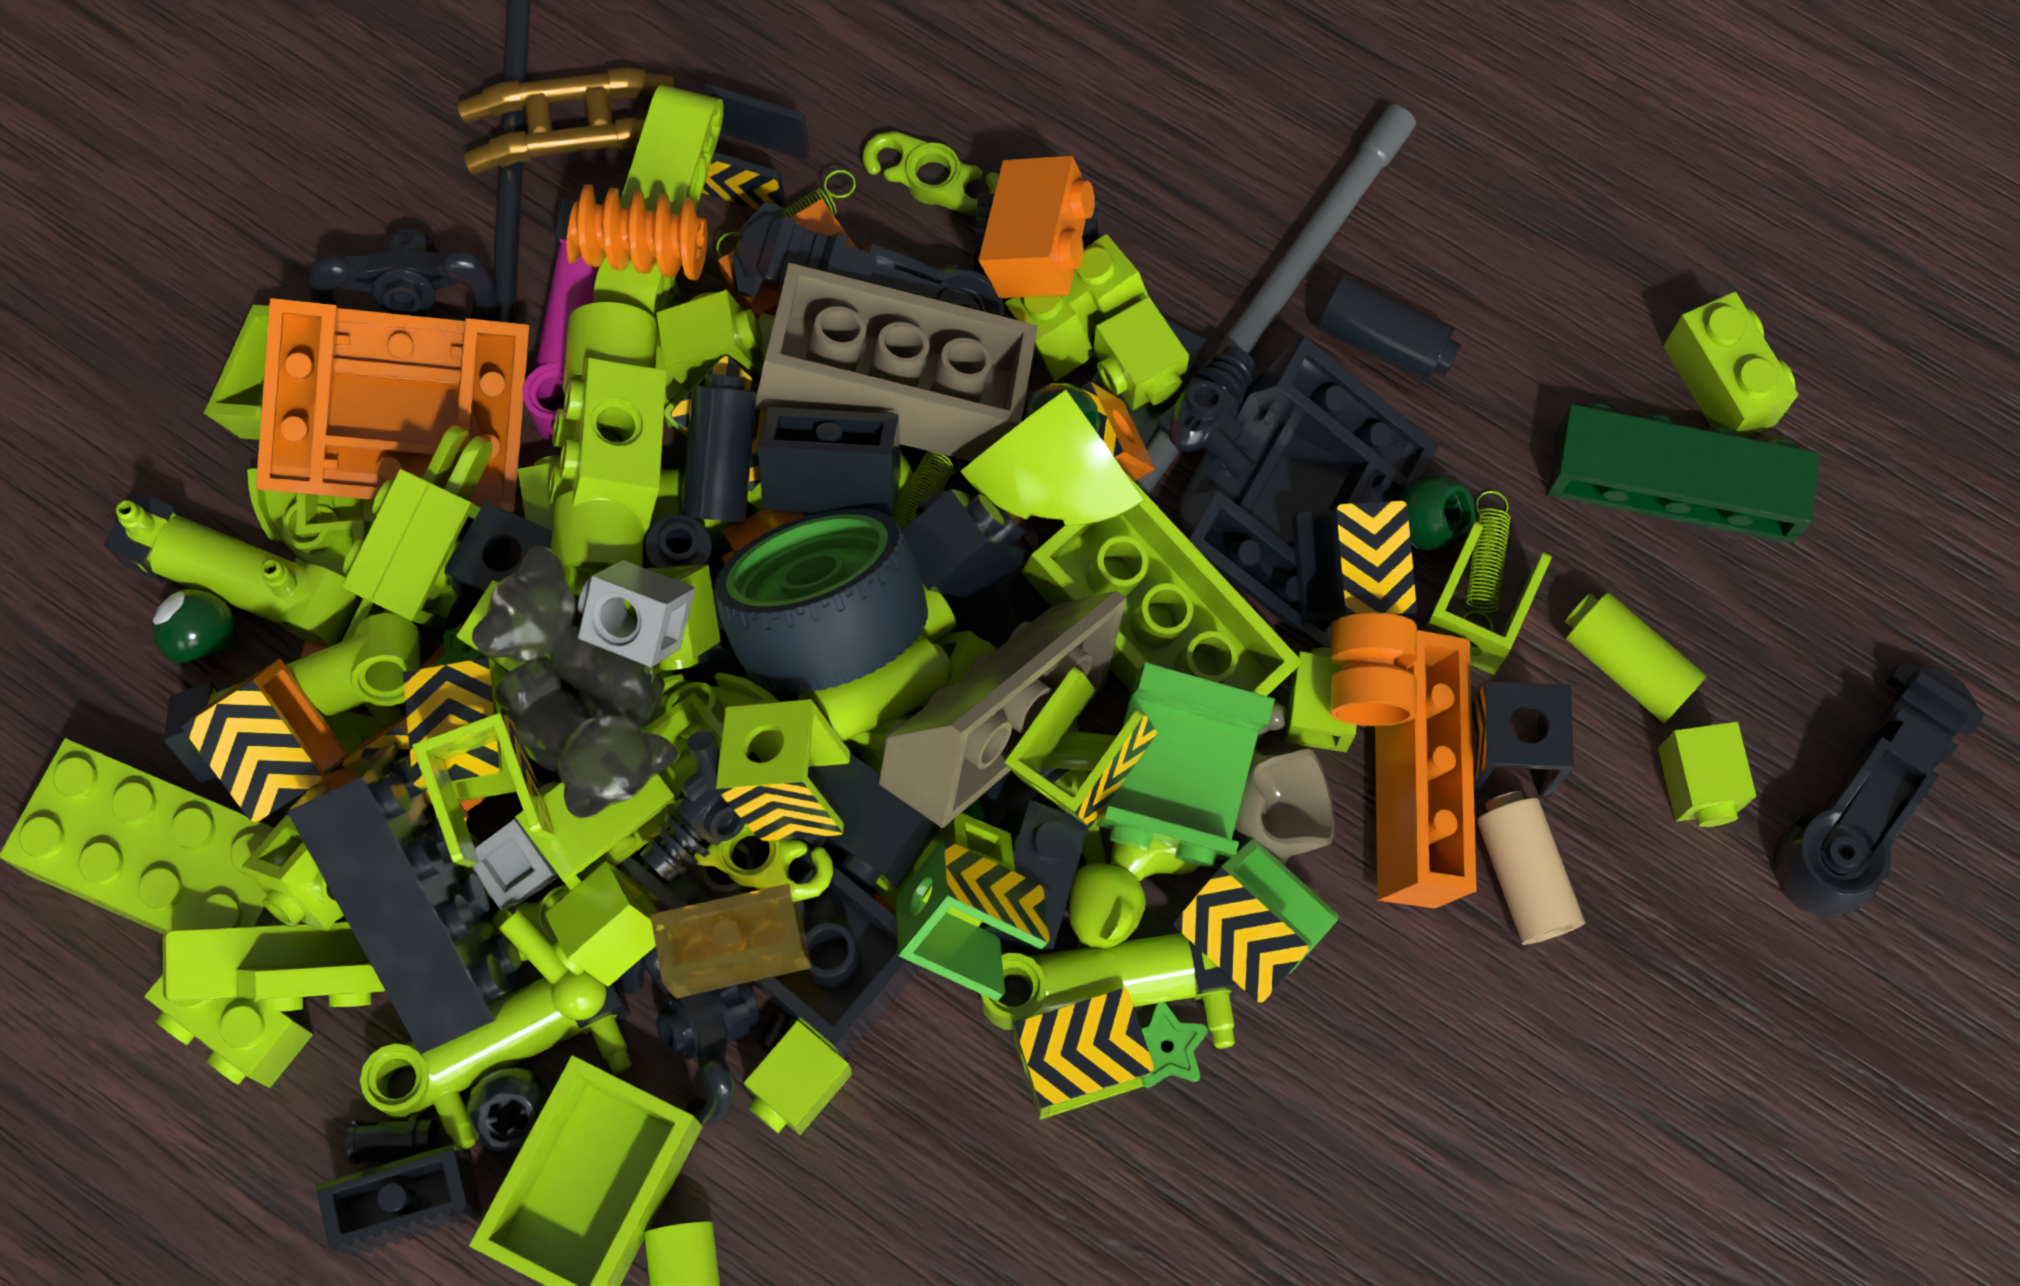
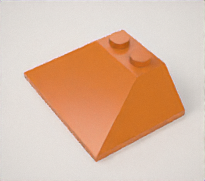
(377, 391)

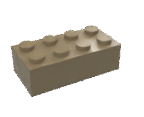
(877, 349)

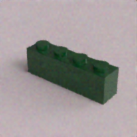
(1684, 473)

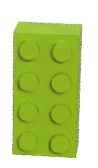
(1176, 601)
(138, 846)

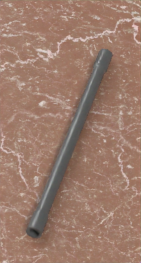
(1373, 154)

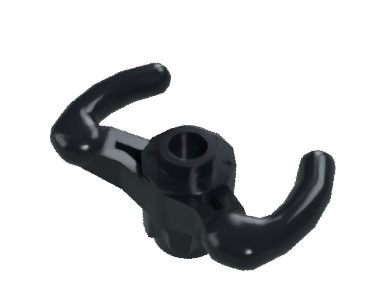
(405, 275)
(702, 1029)

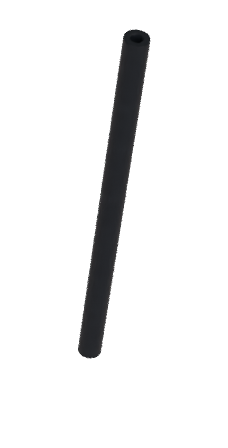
(510, 177)

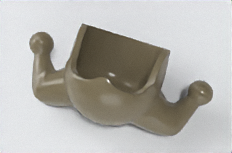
(1285, 800)

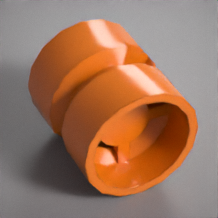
(1374, 666)

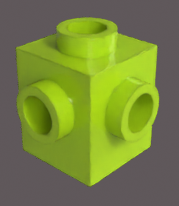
(292, 879)

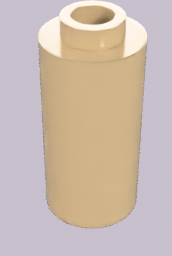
(1529, 868)

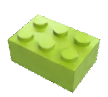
(587, 1181)

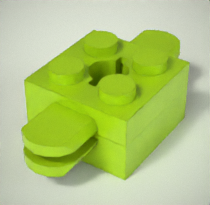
(417, 534)

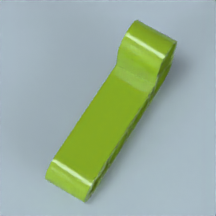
(671, 161)

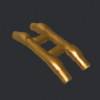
(536, 99)

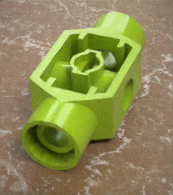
(607, 440)

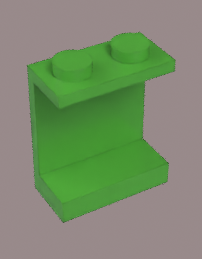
(1193, 770)

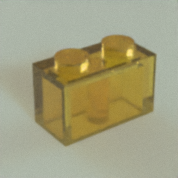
(730, 941)

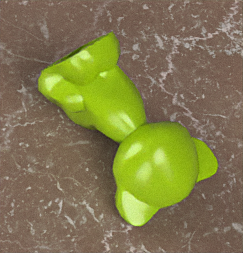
(1109, 897)

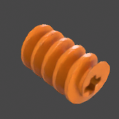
(637, 234)

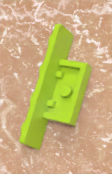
(268, 965)

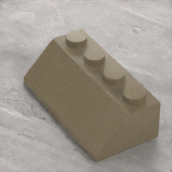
(968, 730)

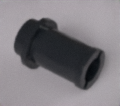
(391, 1139)

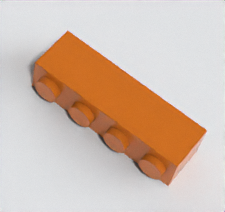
(1428, 784)

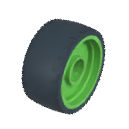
(822, 600)

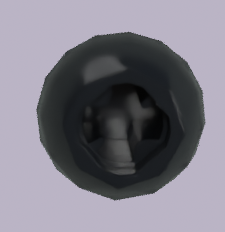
(506, 1108)

